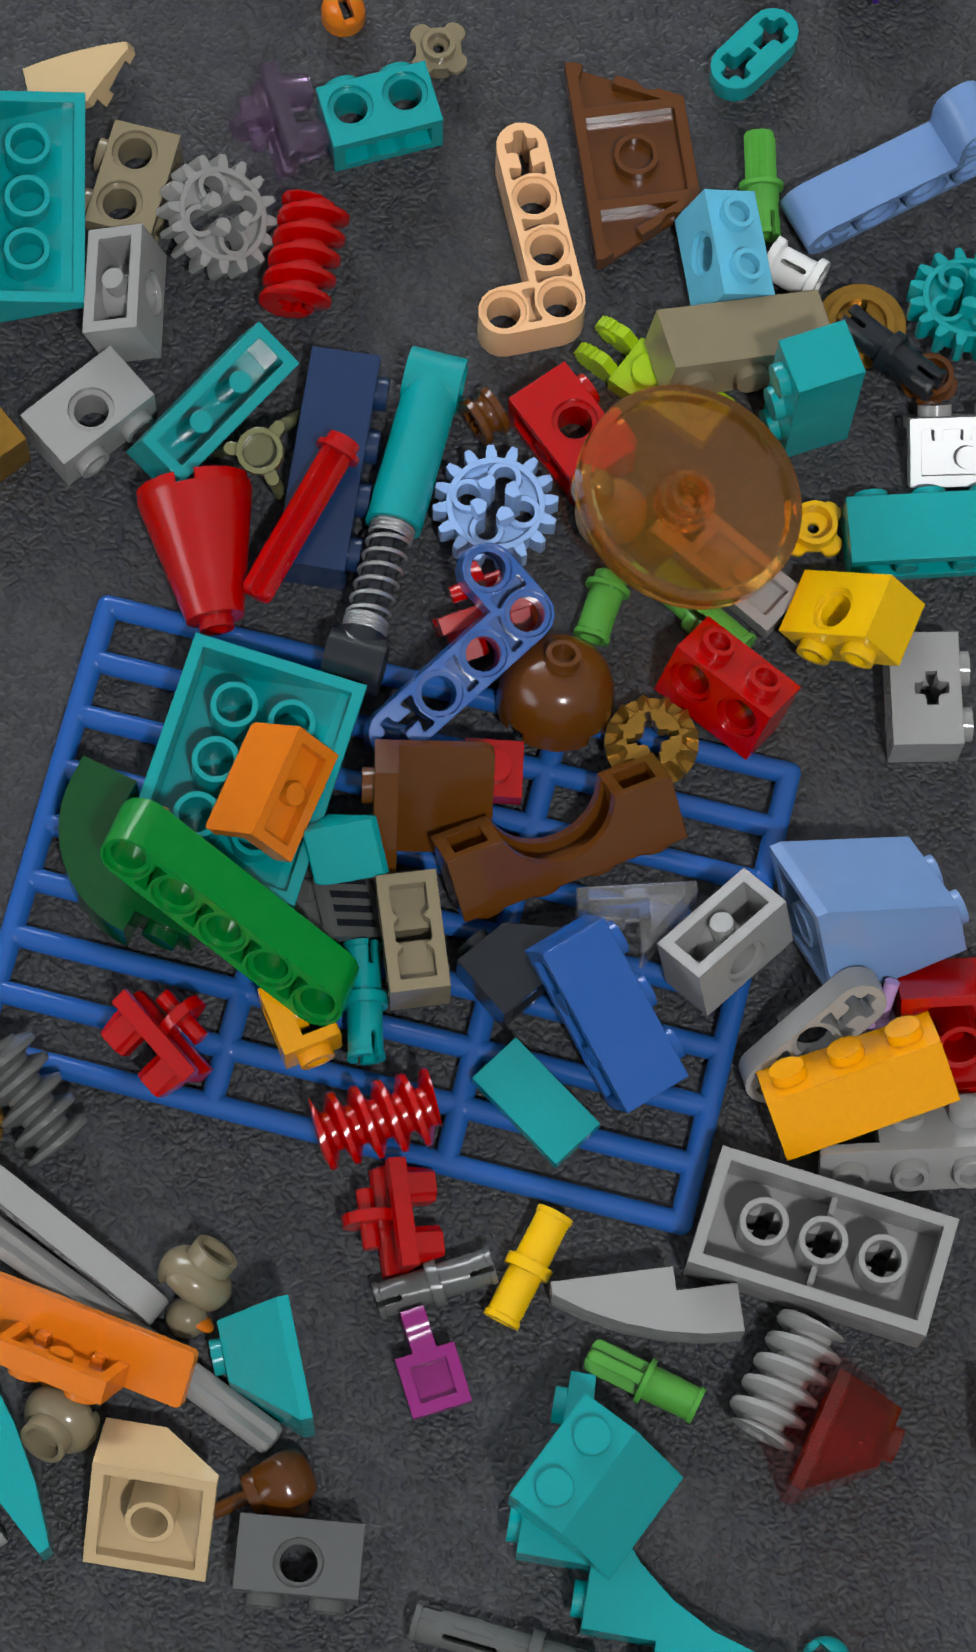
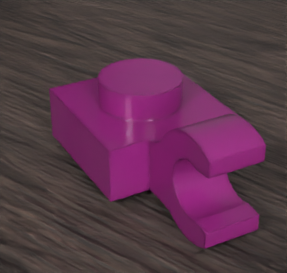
(431, 1374)

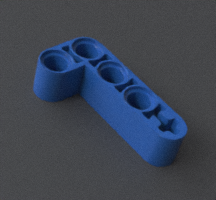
(451, 662)

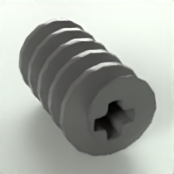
(32, 1099)

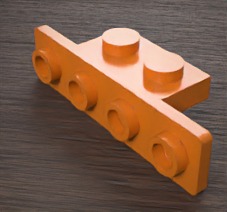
(87, 1349)

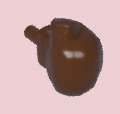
(275, 1486)

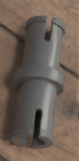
(435, 1283)

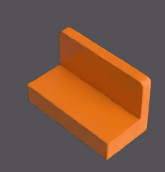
(273, 788)

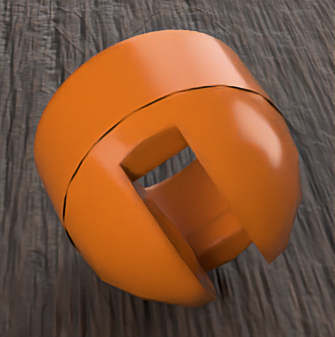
(333, 18)

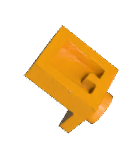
(298, 1049)

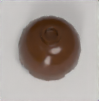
(557, 693)

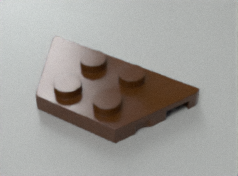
(630, 159)

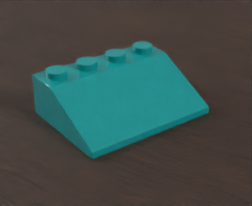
(41, 203)
(212, 709)

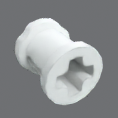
(795, 270)

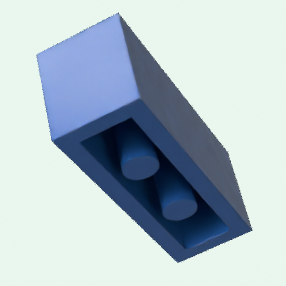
(608, 1011)

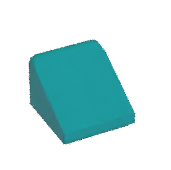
(345, 848)

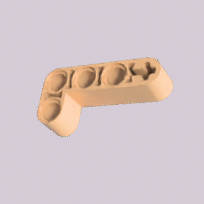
(530, 237)

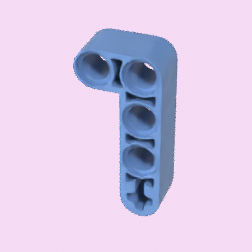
(888, 176)

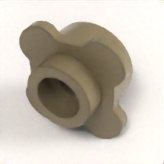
(441, 64)

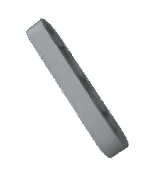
(79, 1249)

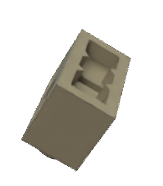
(132, 188)
(413, 939)

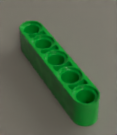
(229, 911)

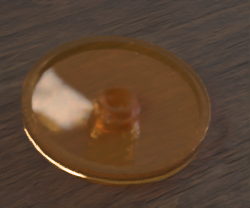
(688, 497)

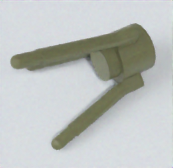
(262, 452)

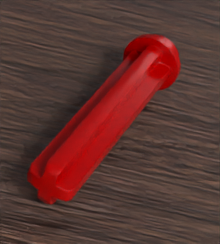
(301, 514)

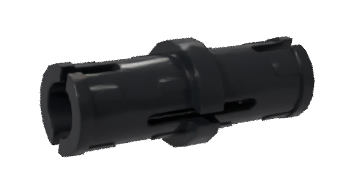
(893, 354)

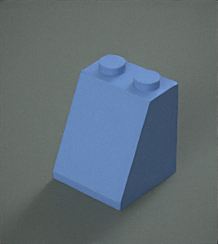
(868, 905)

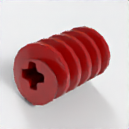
(303, 255)
(376, 1119)

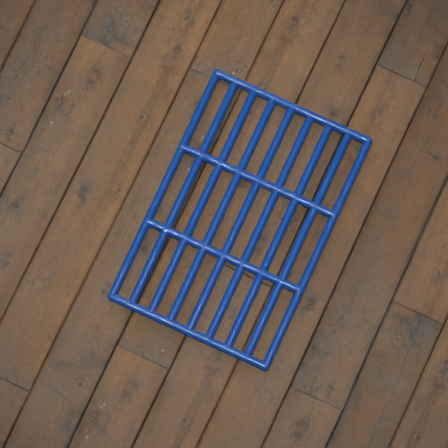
(474, 1047)

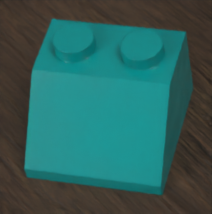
(595, 1486)

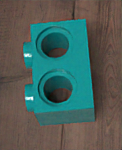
(384, 128)

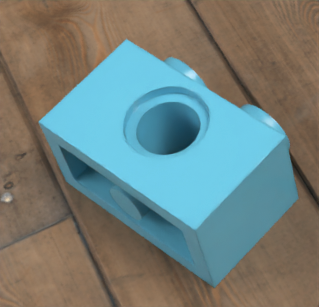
(723, 247)

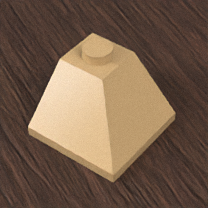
(149, 1502)

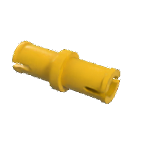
(528, 1267)

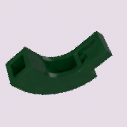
(84, 822)

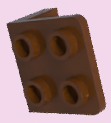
(426, 789)

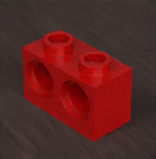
(727, 687)

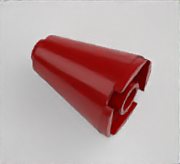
(202, 541)

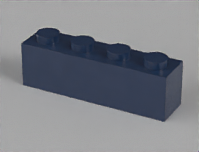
(341, 396)

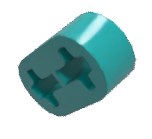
(761, 63)

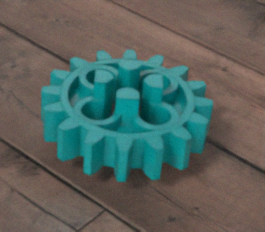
(935, 299)

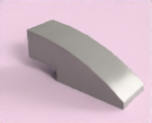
(651, 1307)

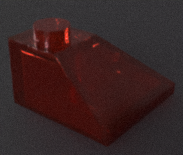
(846, 1439)

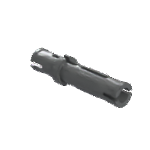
(470, 1634)

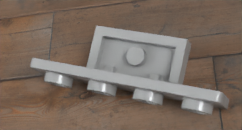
(913, 1154)

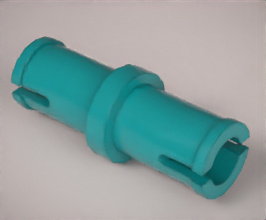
(366, 1004)

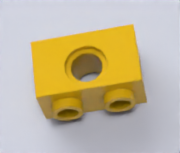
(851, 618)

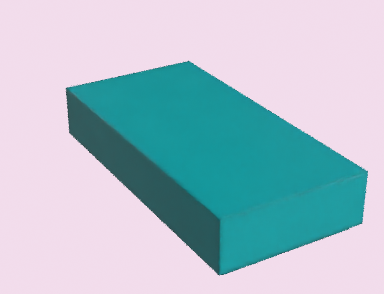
(535, 1102)

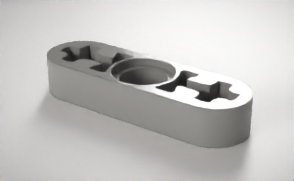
(819, 1010)

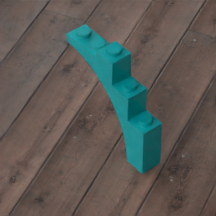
(631, 1603)

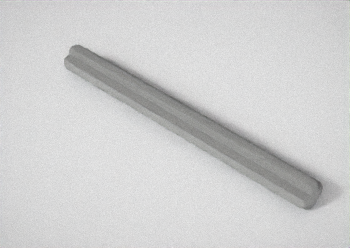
(205, 1389)

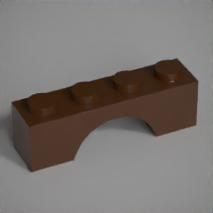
(627, 817)

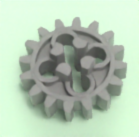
(191, 202)

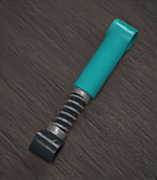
(397, 512)

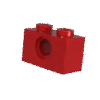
(545, 408)

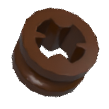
(484, 416)

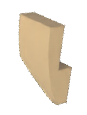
(81, 71)

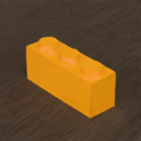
(858, 1085)

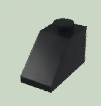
(499, 970)

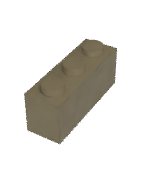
(728, 341)

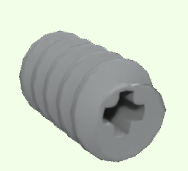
(785, 1378)

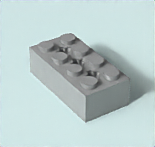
(852, 1221)

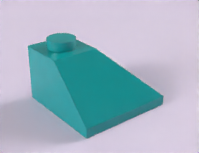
(265, 1363)

